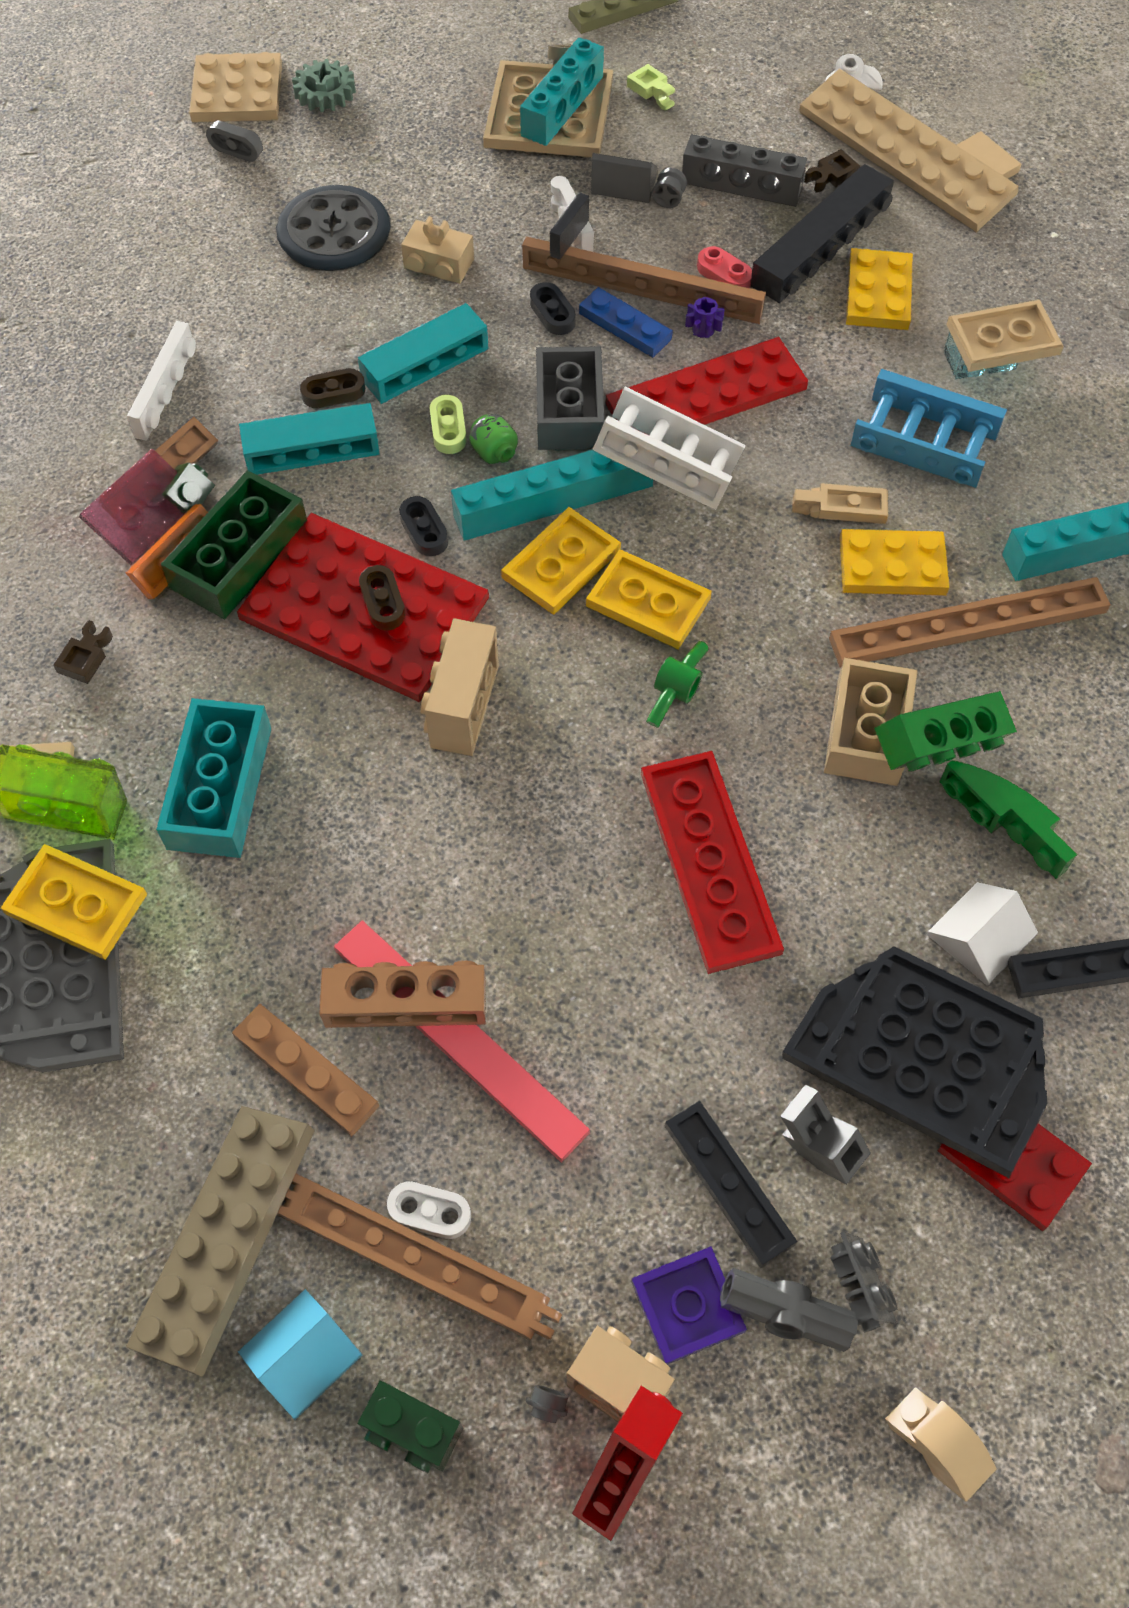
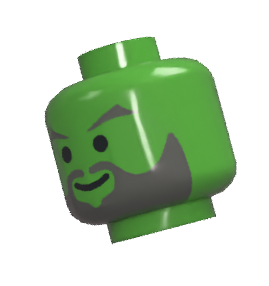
(492, 438)

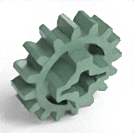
(324, 85)

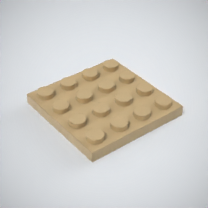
(579, 135)

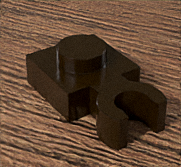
(831, 169)
(84, 656)

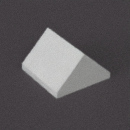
(985, 930)

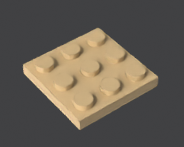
(236, 87)

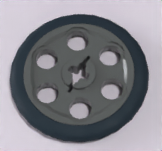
(330, 255)

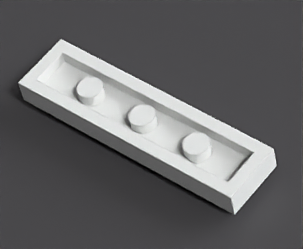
(161, 380)

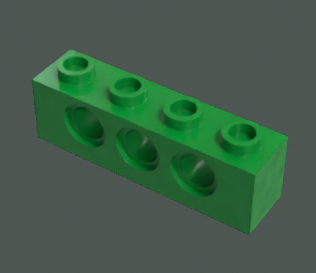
(944, 731)

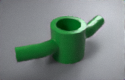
(677, 681)

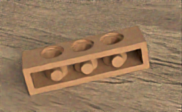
(421, 1008)

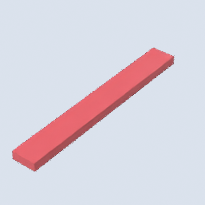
(481, 1058)

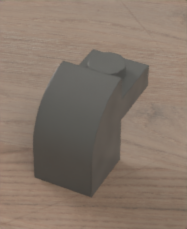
(823, 1139)

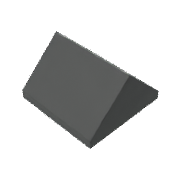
(622, 177)

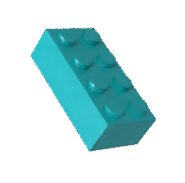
(214, 778)

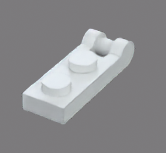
(560, 201)

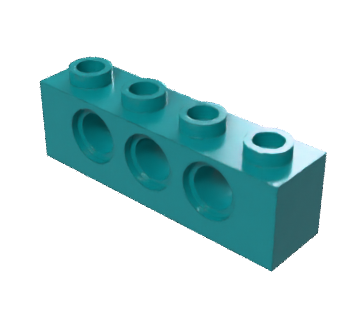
(561, 91)

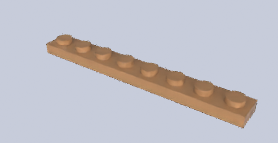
(643, 279)
(970, 621)

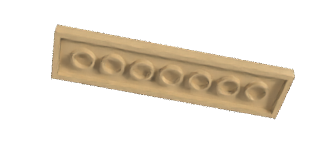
(909, 150)

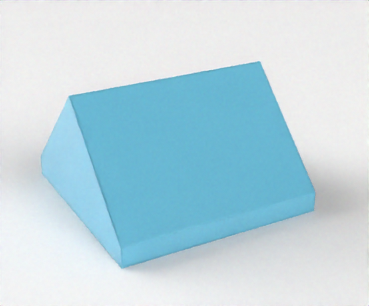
(299, 1354)

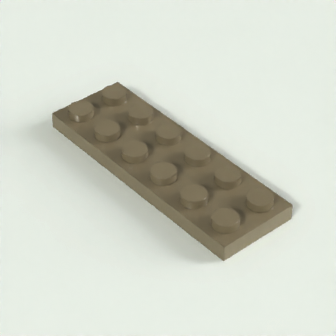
(221, 1240)

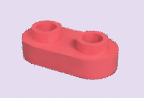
(723, 267)

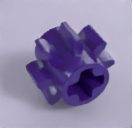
(704, 317)

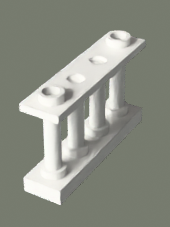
(662, 462)

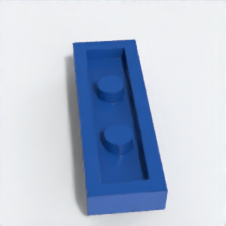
(625, 322)

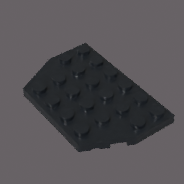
(930, 1055)

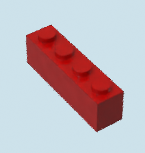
(626, 1461)

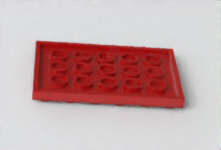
(317, 604)

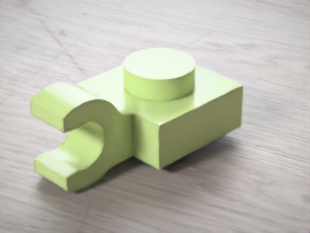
(649, 83)

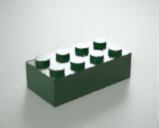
(234, 544)

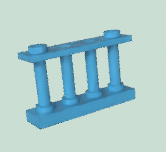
(937, 405)

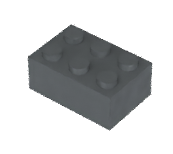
(569, 397)

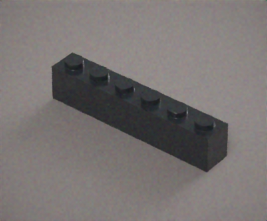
(822, 233)

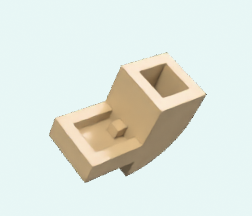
(945, 1441)

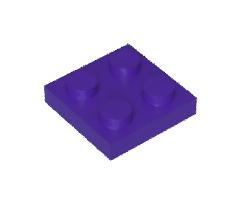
(685, 1305)

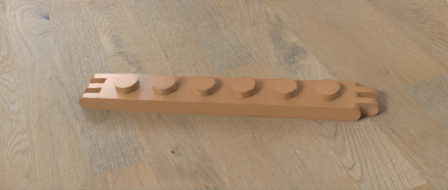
(418, 1259)

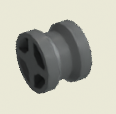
(669, 187)

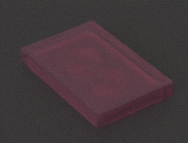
(132, 510)

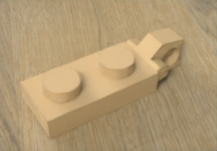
(843, 503)

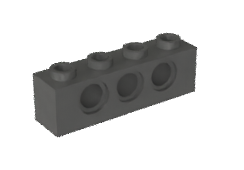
(744, 170)

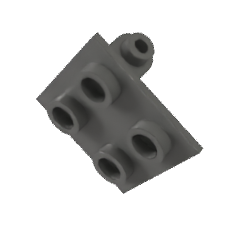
(861, 1258)

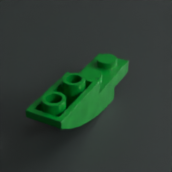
(1000, 803)

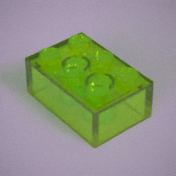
(60, 791)

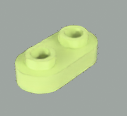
(448, 424)

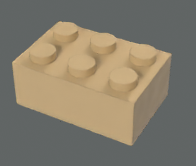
(461, 686)
(863, 700)

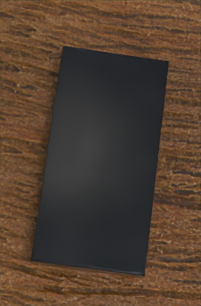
(569, 225)

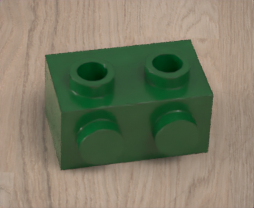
(411, 1426)

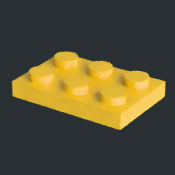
(879, 289)
(561, 560)
(894, 562)
(648, 599)
(74, 901)

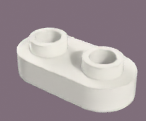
(431, 1207)

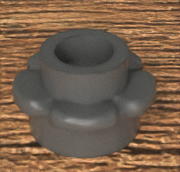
(547, 1403)

